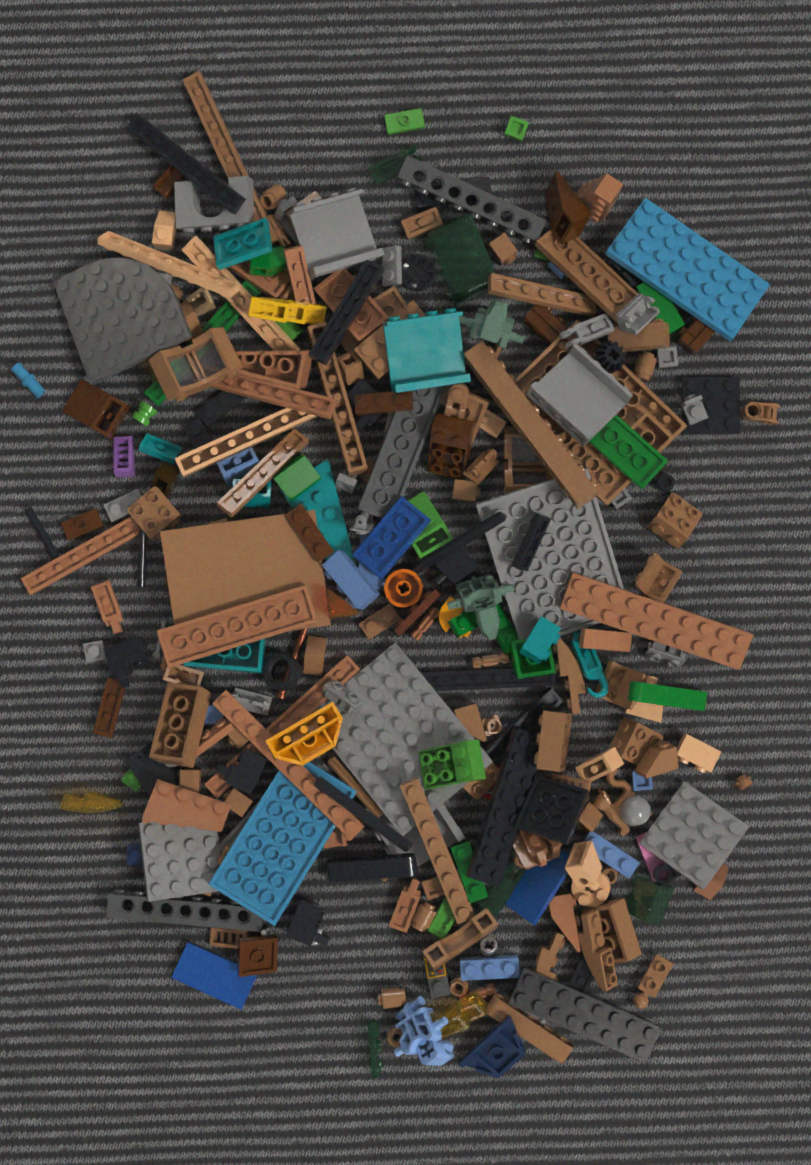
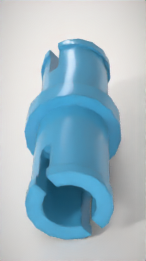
(28, 380)

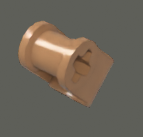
(764, 412)

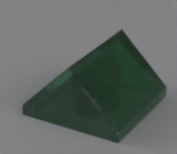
(649, 900)

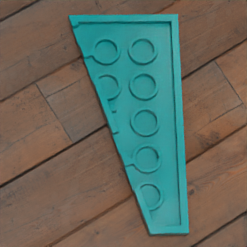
(329, 517)

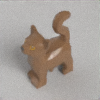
(611, 810)

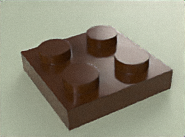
(257, 955)

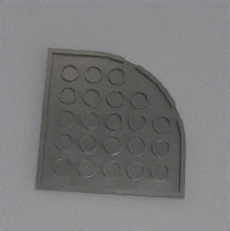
(120, 315)

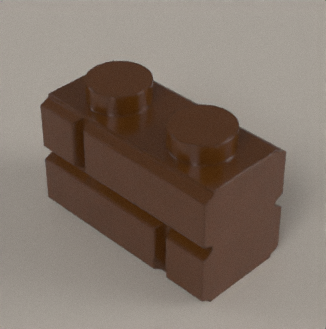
(544, 323)
(695, 336)

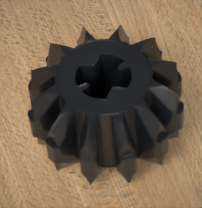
(610, 356)

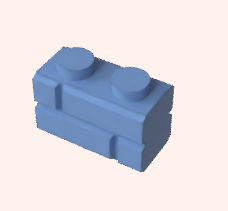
(237, 465)

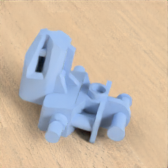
(422, 1034)

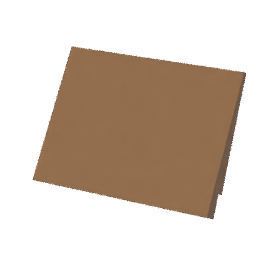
(643, 413)
(237, 564)

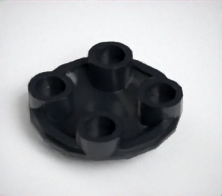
(418, 272)

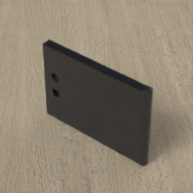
(148, 770)

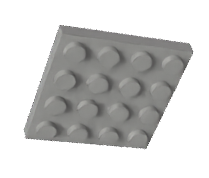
(694, 835)
(177, 860)

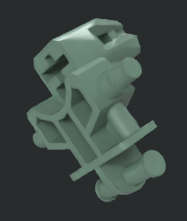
(493, 324)
(481, 596)

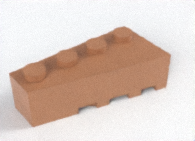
(600, 196)
(277, 366)

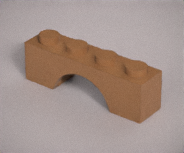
(466, 936)

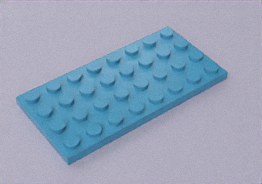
(687, 269)
(276, 847)

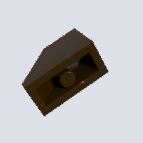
(166, 478)

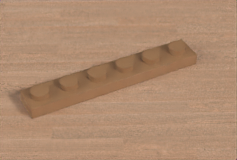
(541, 294)
(262, 473)

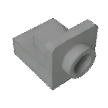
(694, 409)

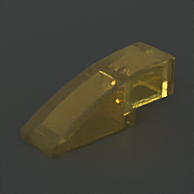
(90, 803)
(462, 1013)

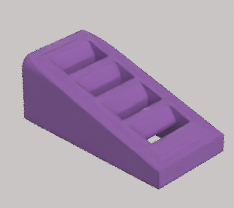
(123, 472)

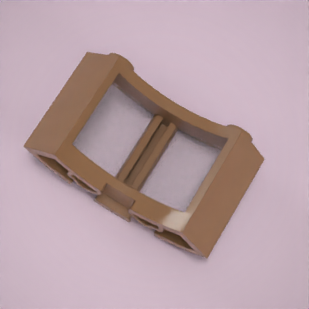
(197, 365)
(522, 464)

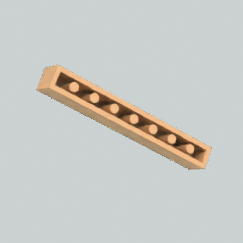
(240, 440)

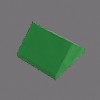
(296, 477)
(526, 667)

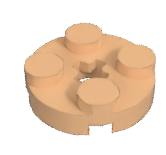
(592, 899)

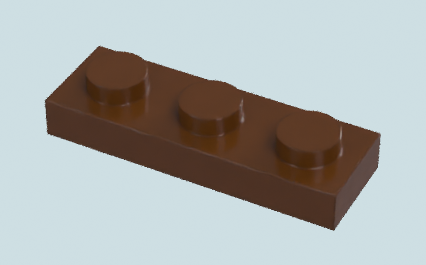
(383, 402)
(309, 532)
(109, 708)

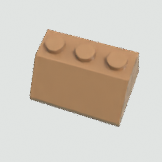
(553, 741)
(618, 930)

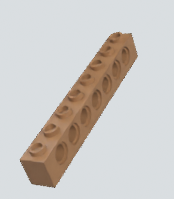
(342, 415)

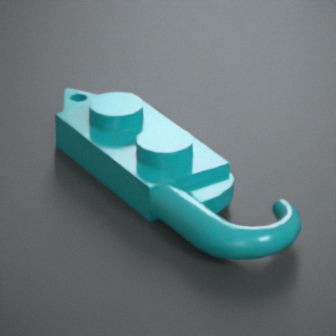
(590, 666)

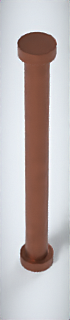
(295, 653)

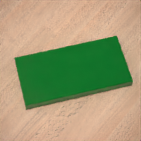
(628, 452)

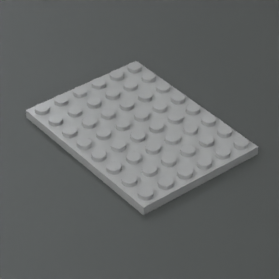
(571, 543)
(388, 730)

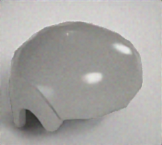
(635, 811)

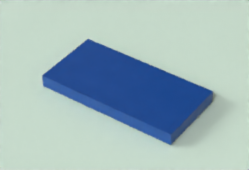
(391, 537)
(538, 888)
(213, 975)

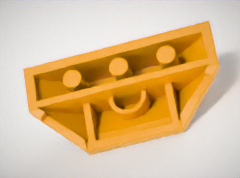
(308, 736)

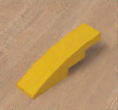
(286, 310)

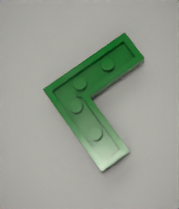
(467, 621)

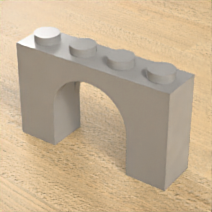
(189, 214)

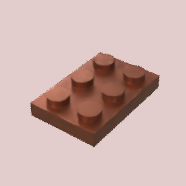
(415, 612)

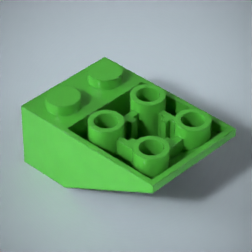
(435, 533)
(452, 764)

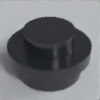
(664, 482)

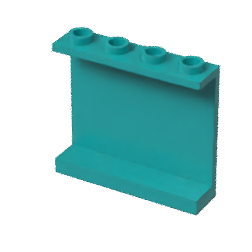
(425, 350)

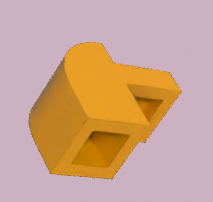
(446, 615)

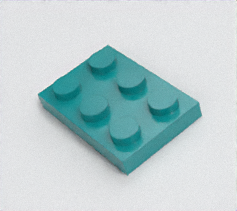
(242, 243)

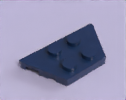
(496, 1051)

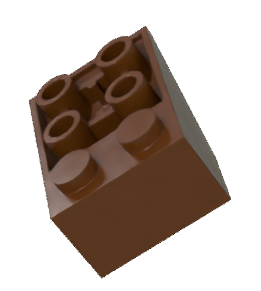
(565, 210)
(96, 409)
(450, 446)

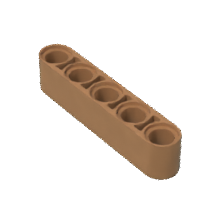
(531, 1029)

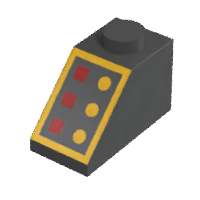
(437, 981)

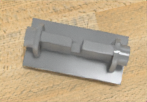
(363, 523)
(672, 657)
(349, 700)
(253, 701)

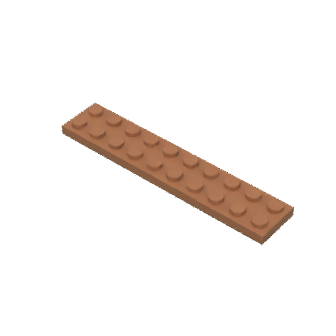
(656, 620)

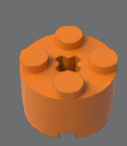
(397, 579)

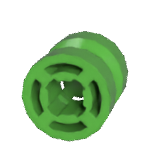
(144, 413)

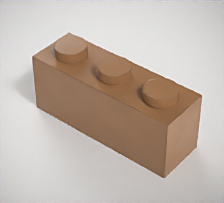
(652, 336)

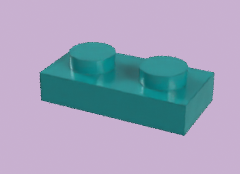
(160, 448)

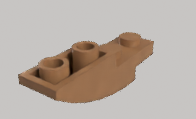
(569, 667)
(547, 956)
(598, 957)

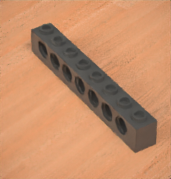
(534, 222)
(116, 909)

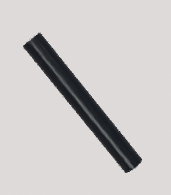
(42, 533)
(142, 558)

